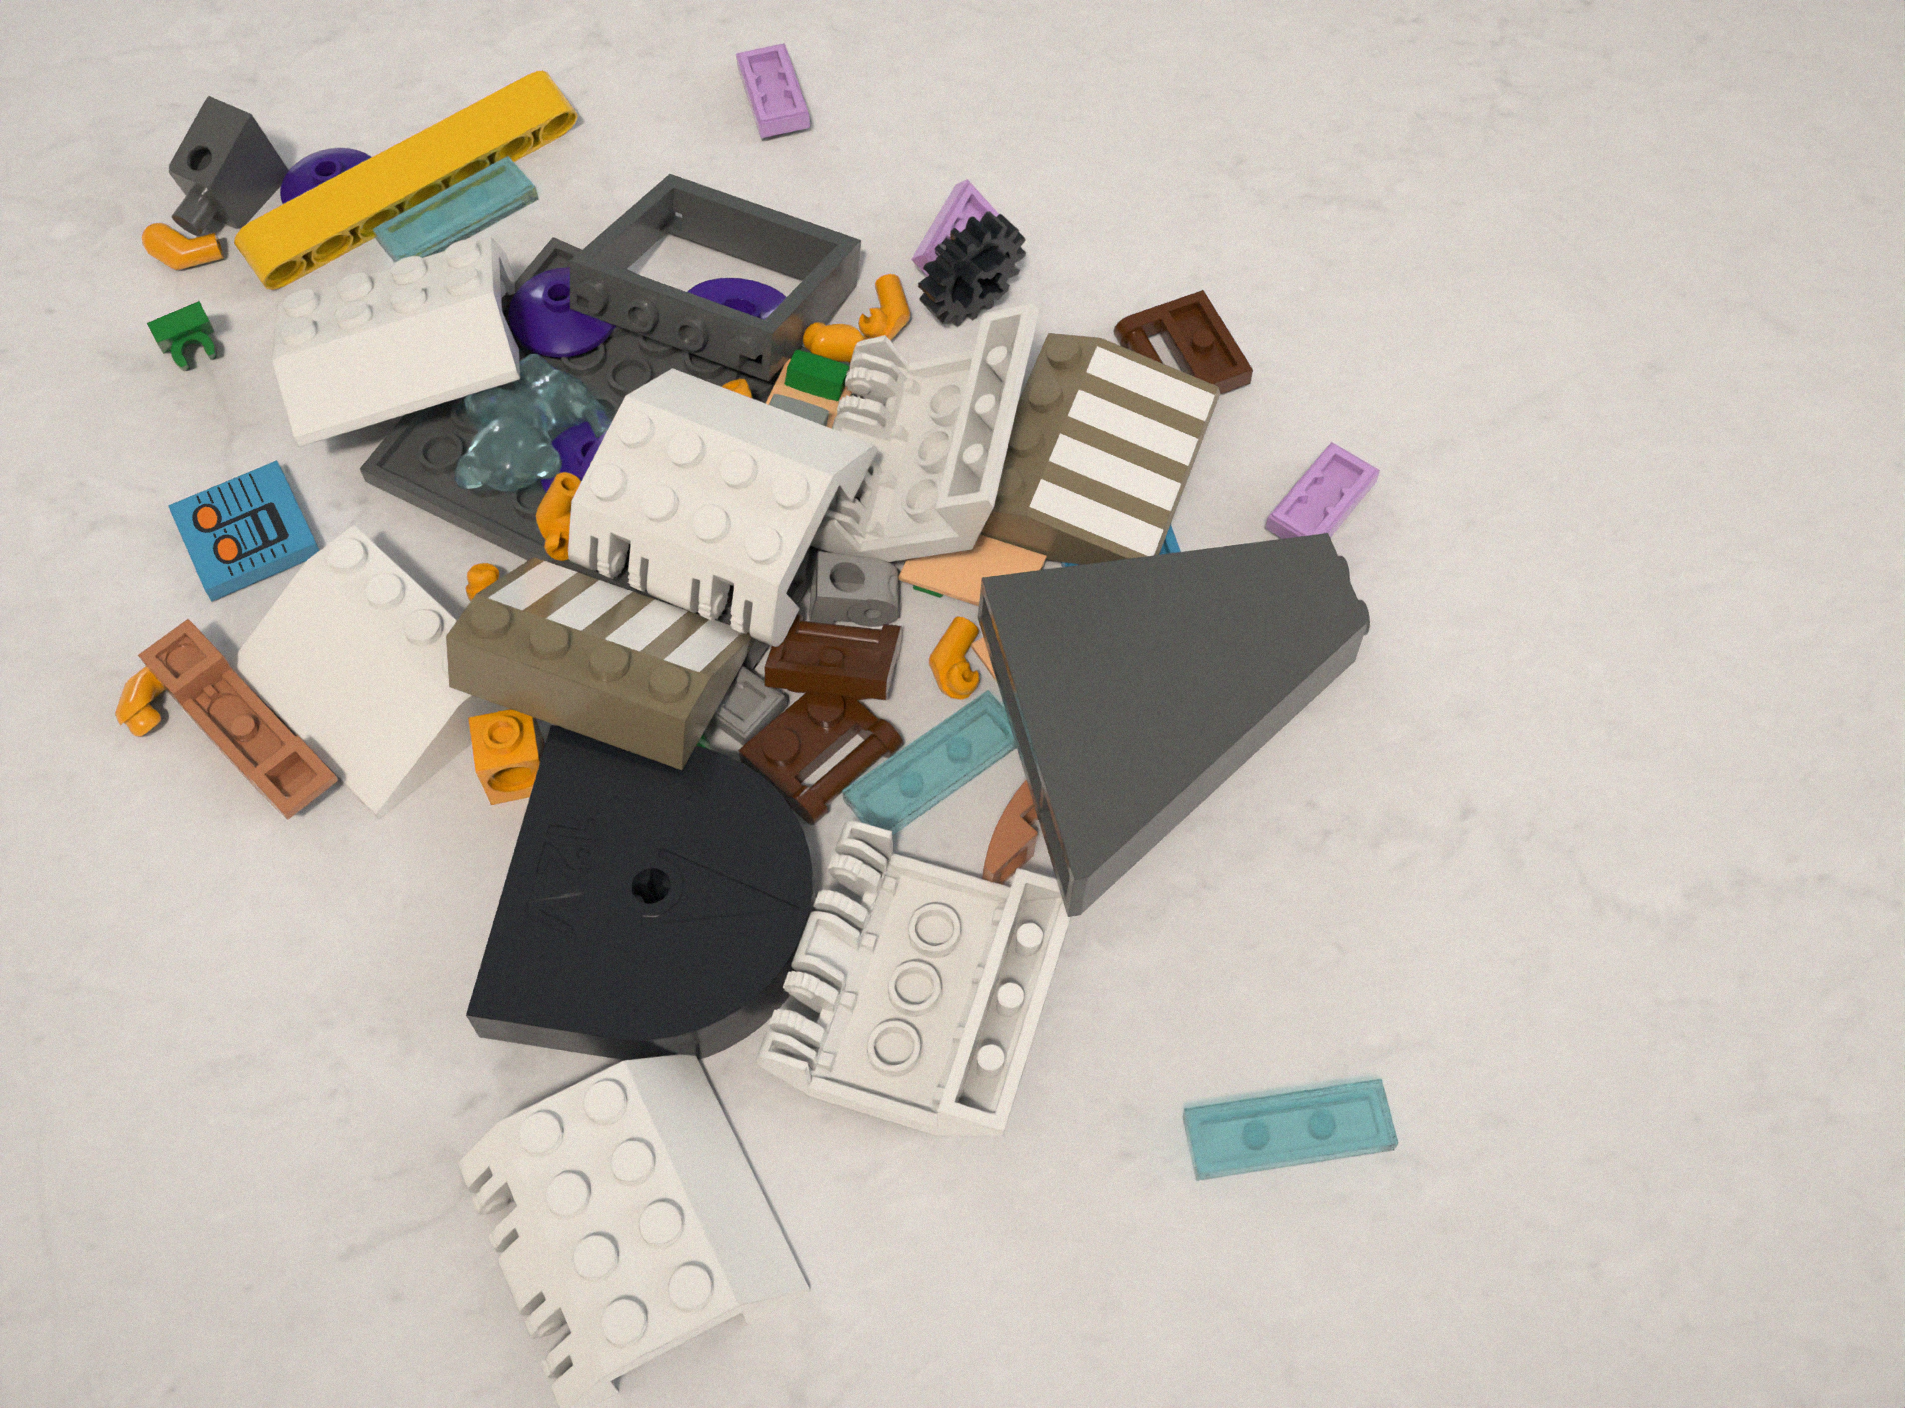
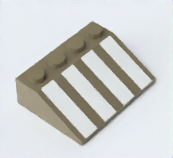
(1098, 452)
(595, 659)

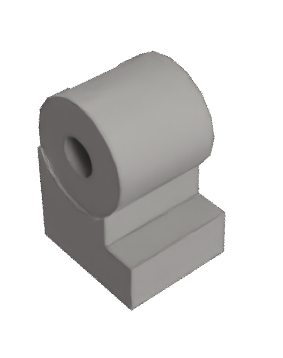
(853, 590)

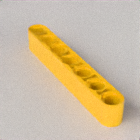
(349, 206)

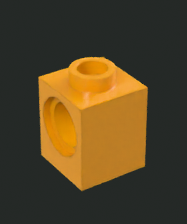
(506, 753)

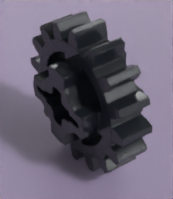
(972, 268)

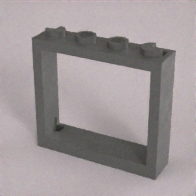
(732, 225)

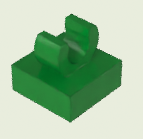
(182, 328)

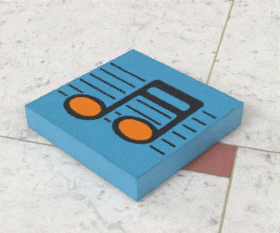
(244, 530)

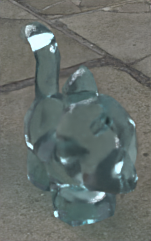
(515, 425)

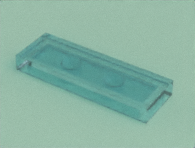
(457, 212)
(933, 766)
(1289, 1129)

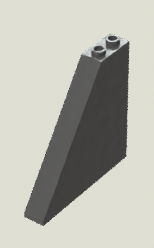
(1157, 683)

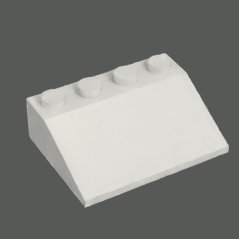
(362, 672)

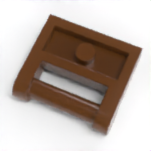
(1194, 338)
(835, 659)
(809, 736)

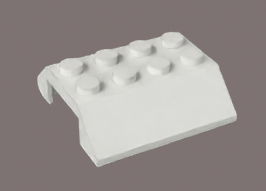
(394, 340)
(935, 441)
(711, 499)
(918, 989)
(628, 1221)

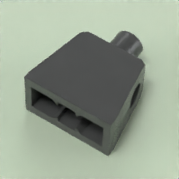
(224, 168)

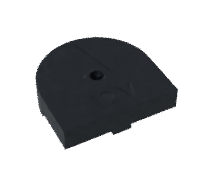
(586, 952)

